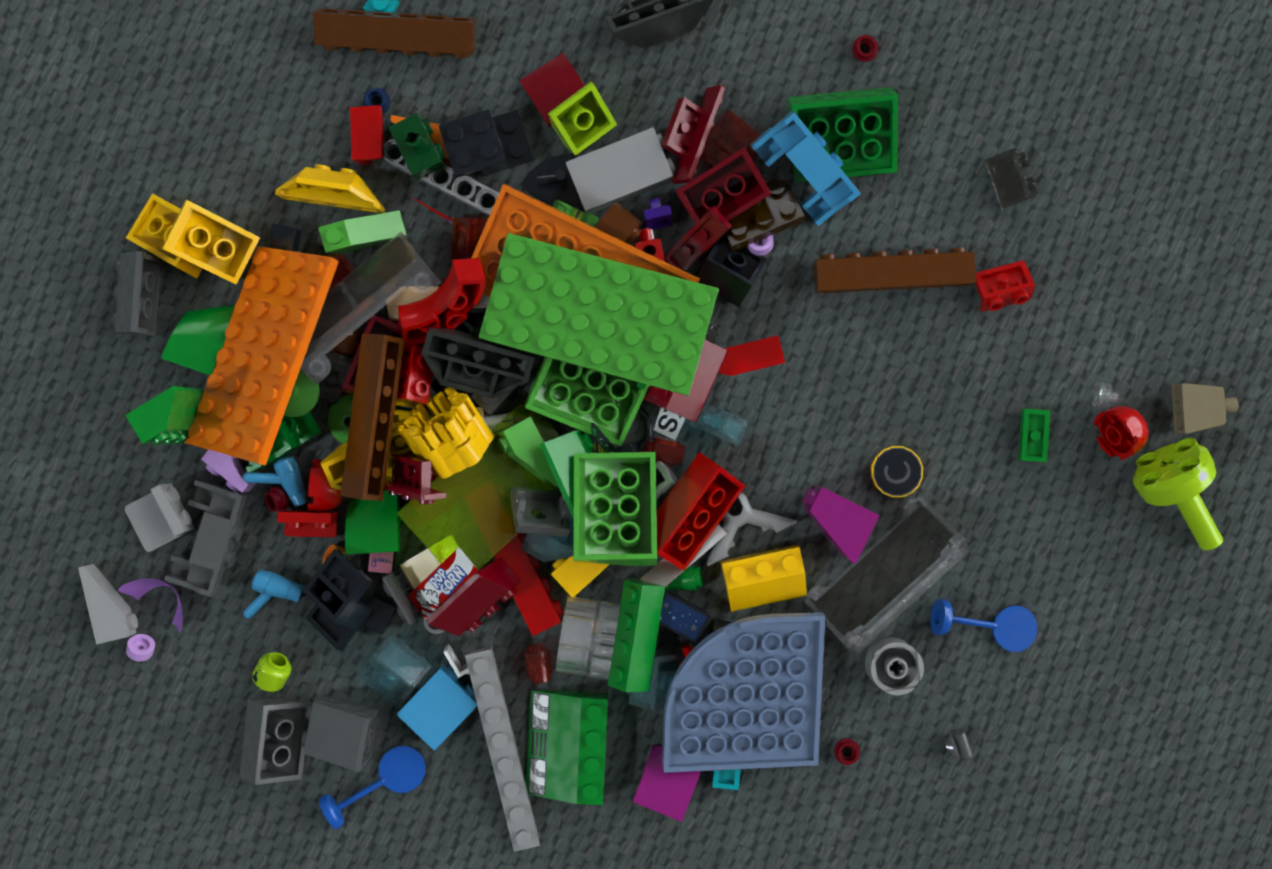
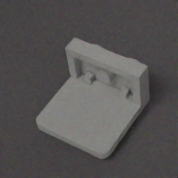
(159, 517)

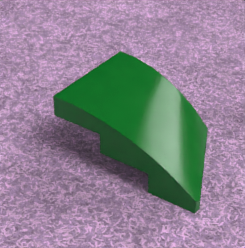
(199, 338)
(291, 435)
(373, 525)

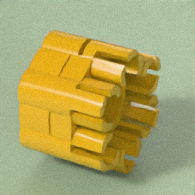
(447, 437)

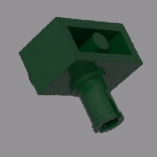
(417, 146)

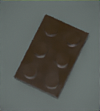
(766, 217)

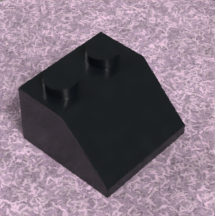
(731, 271)

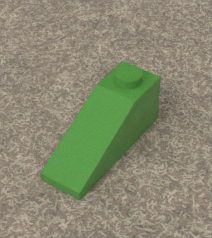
(361, 232)
(522, 445)

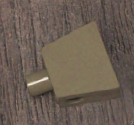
(1200, 407)

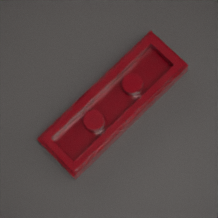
(698, 240)

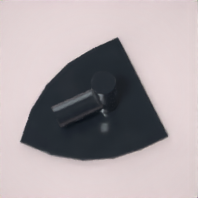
(552, 181)

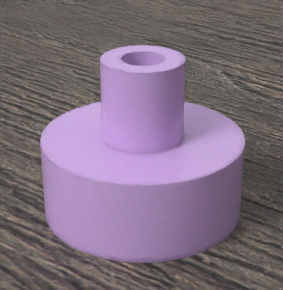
(762, 247)
(140, 647)

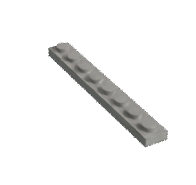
(502, 748)

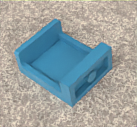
(439, 707)

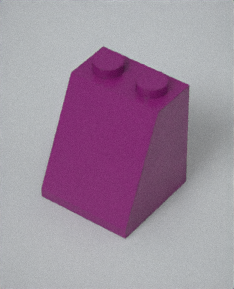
(840, 520)

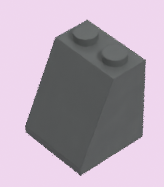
(340, 732)

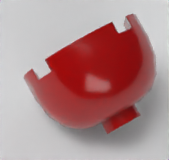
(1125, 435)
(322, 495)

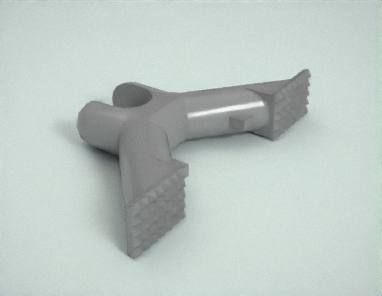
(732, 523)

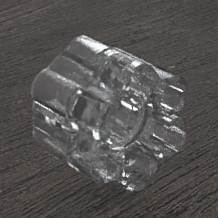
(587, 637)

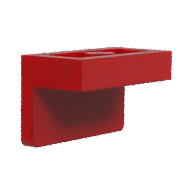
(366, 134)

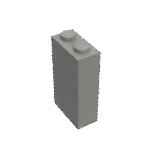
(620, 170)

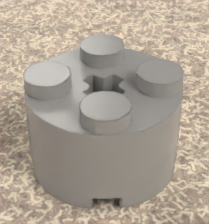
(905, 674)

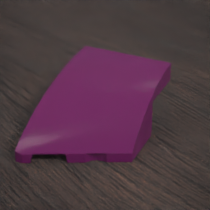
(662, 791)

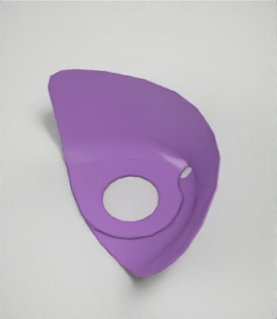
(140, 587)

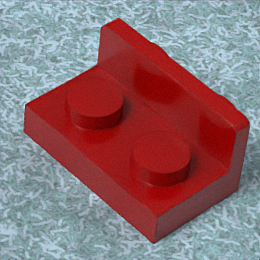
(1004, 286)
(414, 376)
(309, 523)

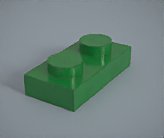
(1034, 435)

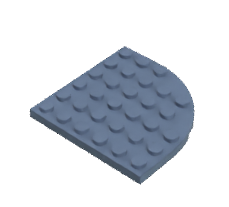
(748, 697)

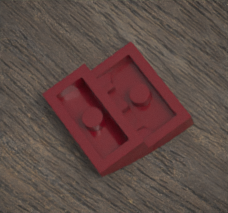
(551, 85)

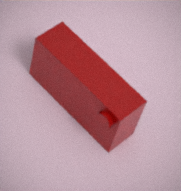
(694, 510)

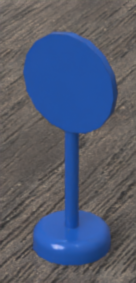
(1012, 627)
(399, 770)

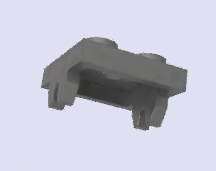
(549, 502)

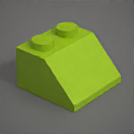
(581, 119)

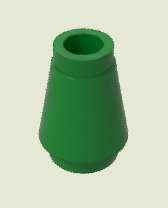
(687, 580)

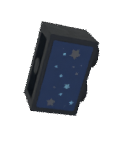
(682, 618)

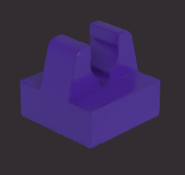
(657, 216)

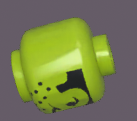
(271, 672)

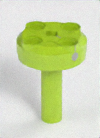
(1177, 477)

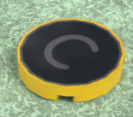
(896, 471)

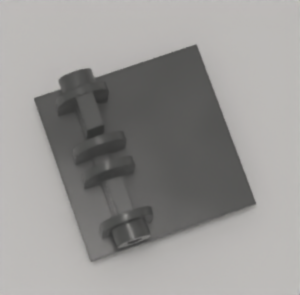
(396, 587)

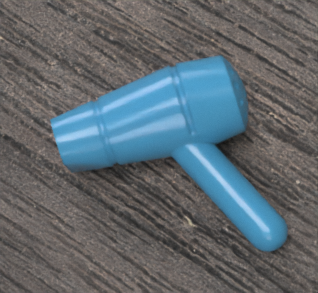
(287, 475)
(269, 586)

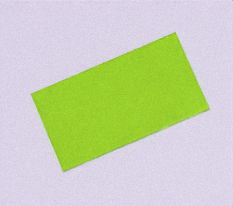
(477, 500)

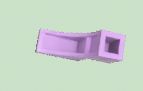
(228, 468)

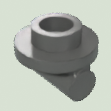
(958, 744)

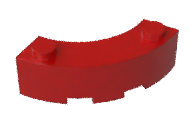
(446, 306)

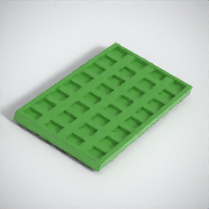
(599, 314)

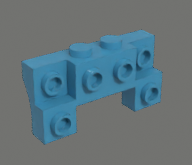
(812, 160)

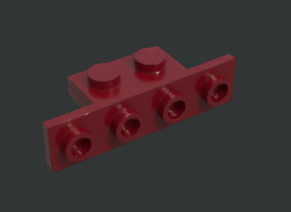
(690, 130)
(412, 479)

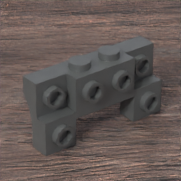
(214, 540)

